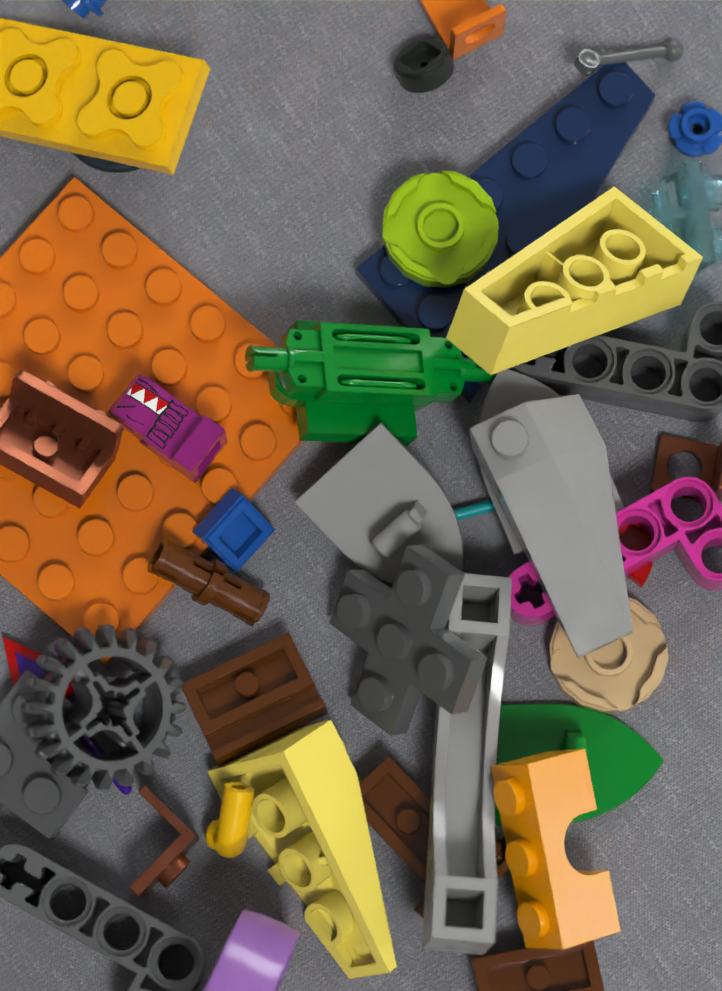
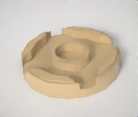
(617, 673)

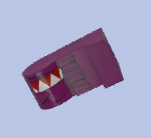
(168, 427)

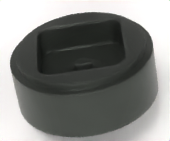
(423, 65)

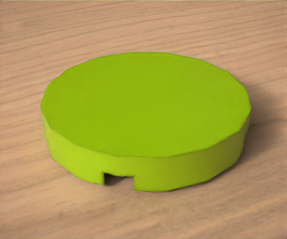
(440, 229)

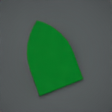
(616, 754)

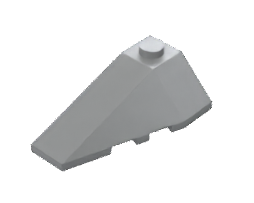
(560, 502)

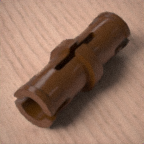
(208, 582)

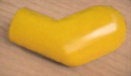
(231, 831)

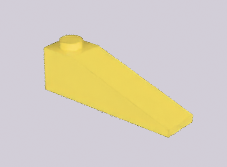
(318, 836)

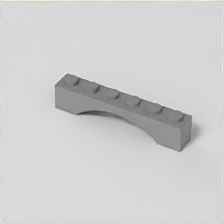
(462, 804)

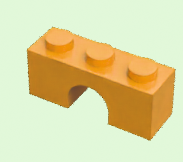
(536, 805)

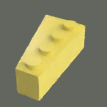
(573, 284)

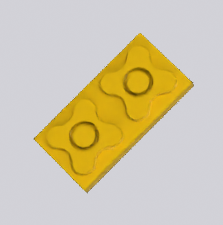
(97, 96)

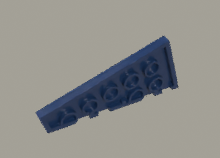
(534, 187)

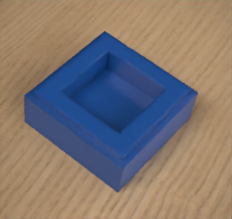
(234, 530)

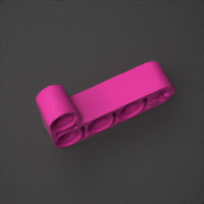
(666, 535)

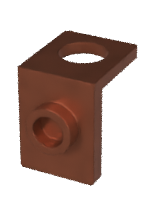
(707, 454)
(173, 859)

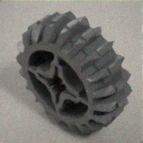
(134, 743)

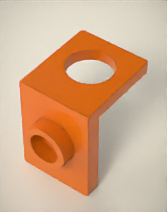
(465, 23)

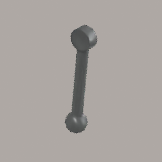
(589, 60)

